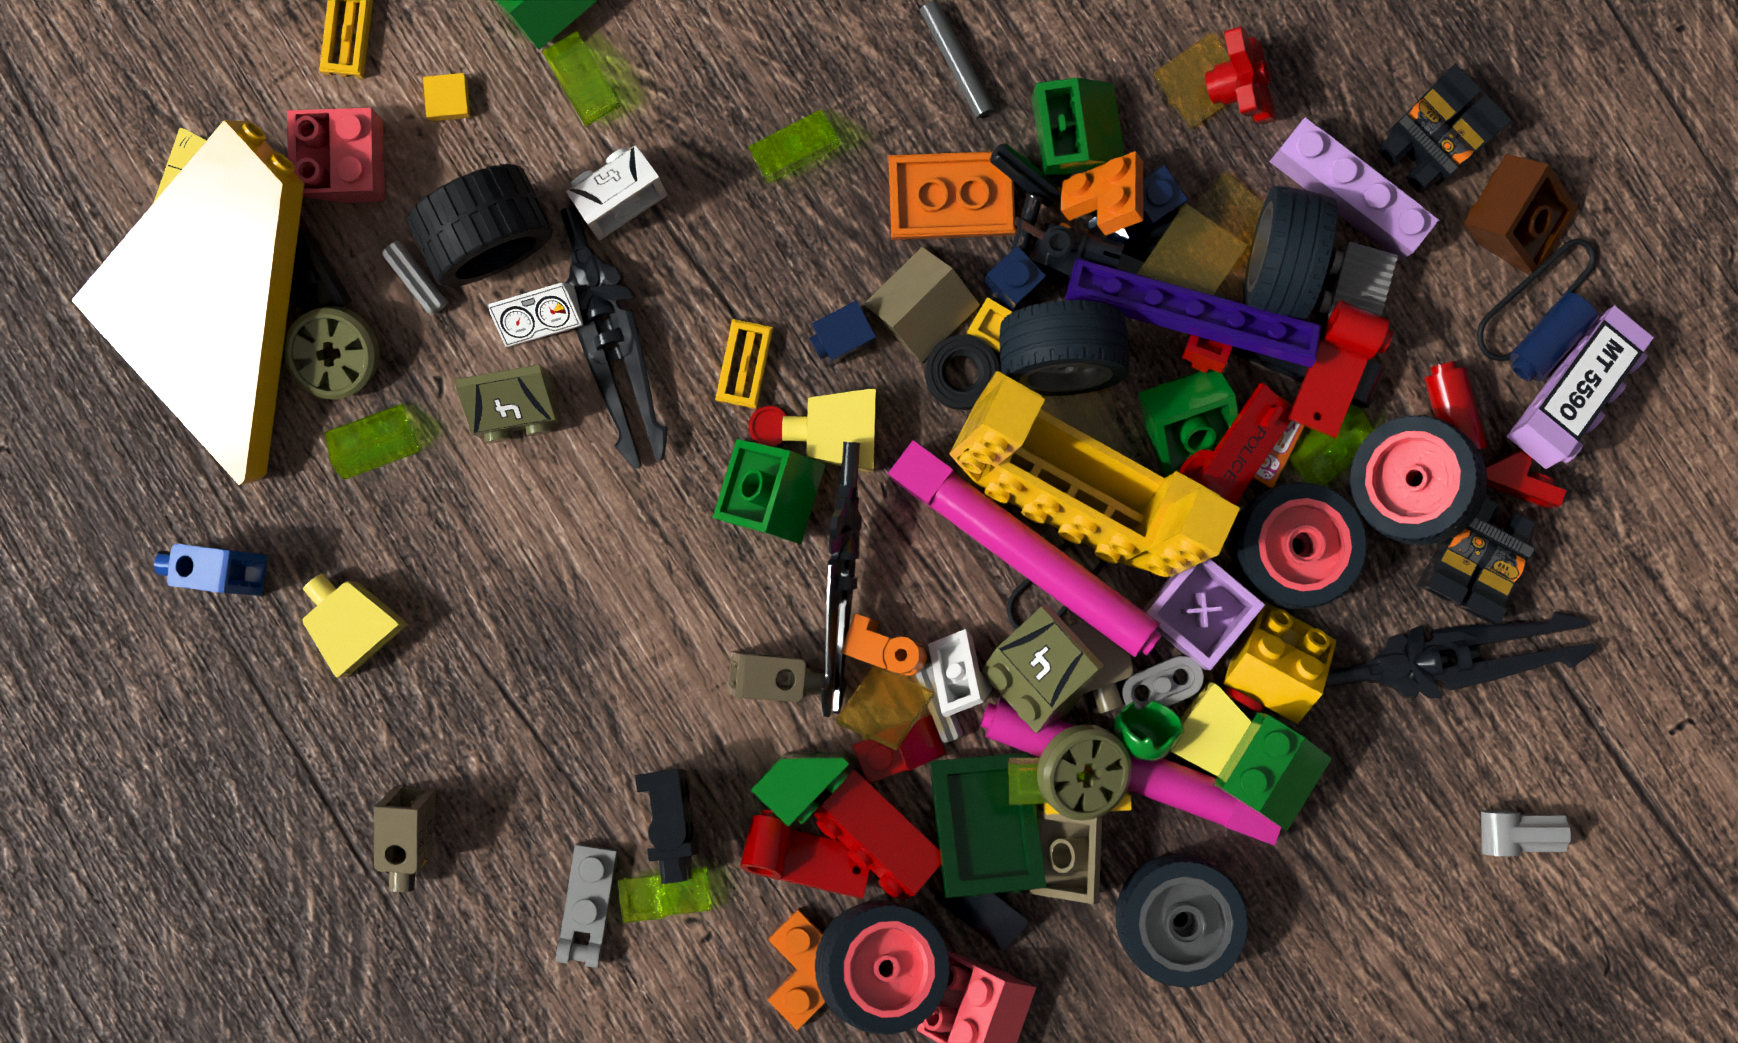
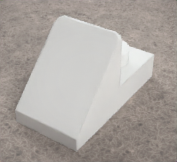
(957, 673)

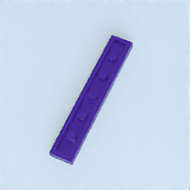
(1196, 313)

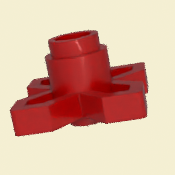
(1243, 77)

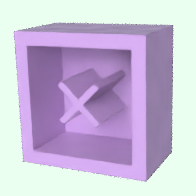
(1203, 612)

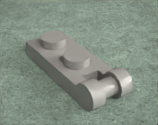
(587, 903)

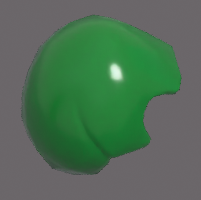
(1148, 731)

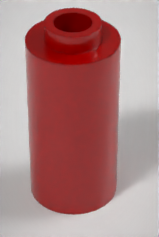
(1454, 400)

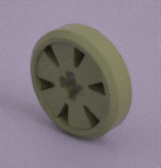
(316, 372)
(1101, 787)

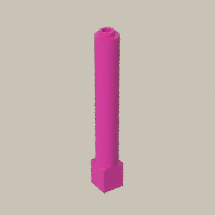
(1025, 550)
(1155, 779)

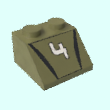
(510, 402)
(1042, 669)

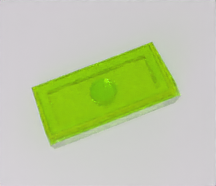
(794, 146)
(371, 442)
(1322, 457)

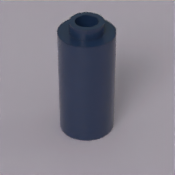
(1553, 337)

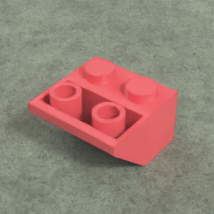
(338, 153)
(979, 1005)

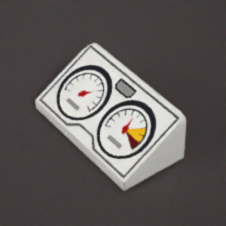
(536, 314)

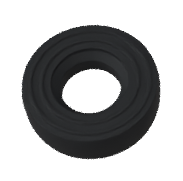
(940, 357)

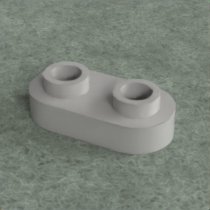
(1160, 682)

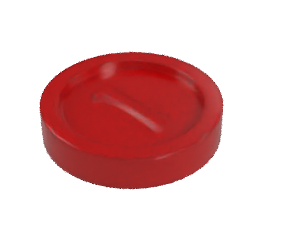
(766, 426)
(1242, 699)

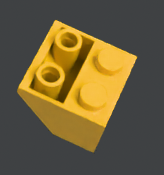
(1281, 663)

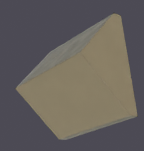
(922, 303)
(1070, 857)

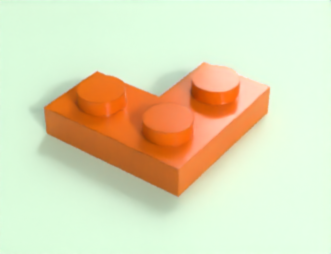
(1110, 189)
(799, 994)

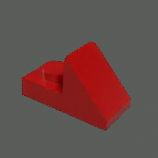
(1511, 478)
(917, 748)

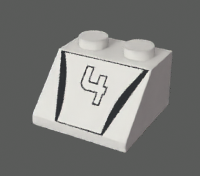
(616, 191)

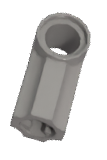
(1512, 833)

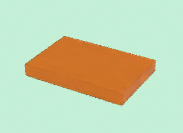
(949, 196)

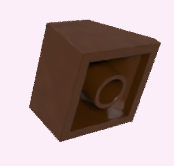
(1521, 213)

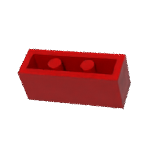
(878, 836)

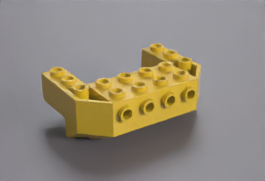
(1087, 486)

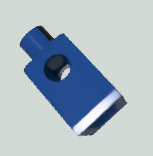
(212, 569)

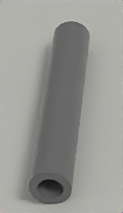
(956, 59)

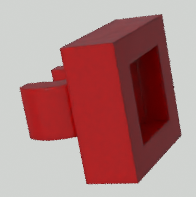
(1206, 354)

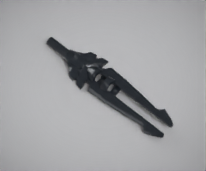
(598, 295)
(845, 548)
(1415, 666)

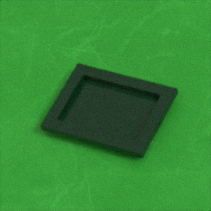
(980, 836)

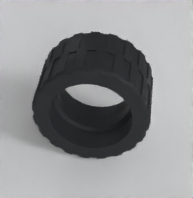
(479, 225)

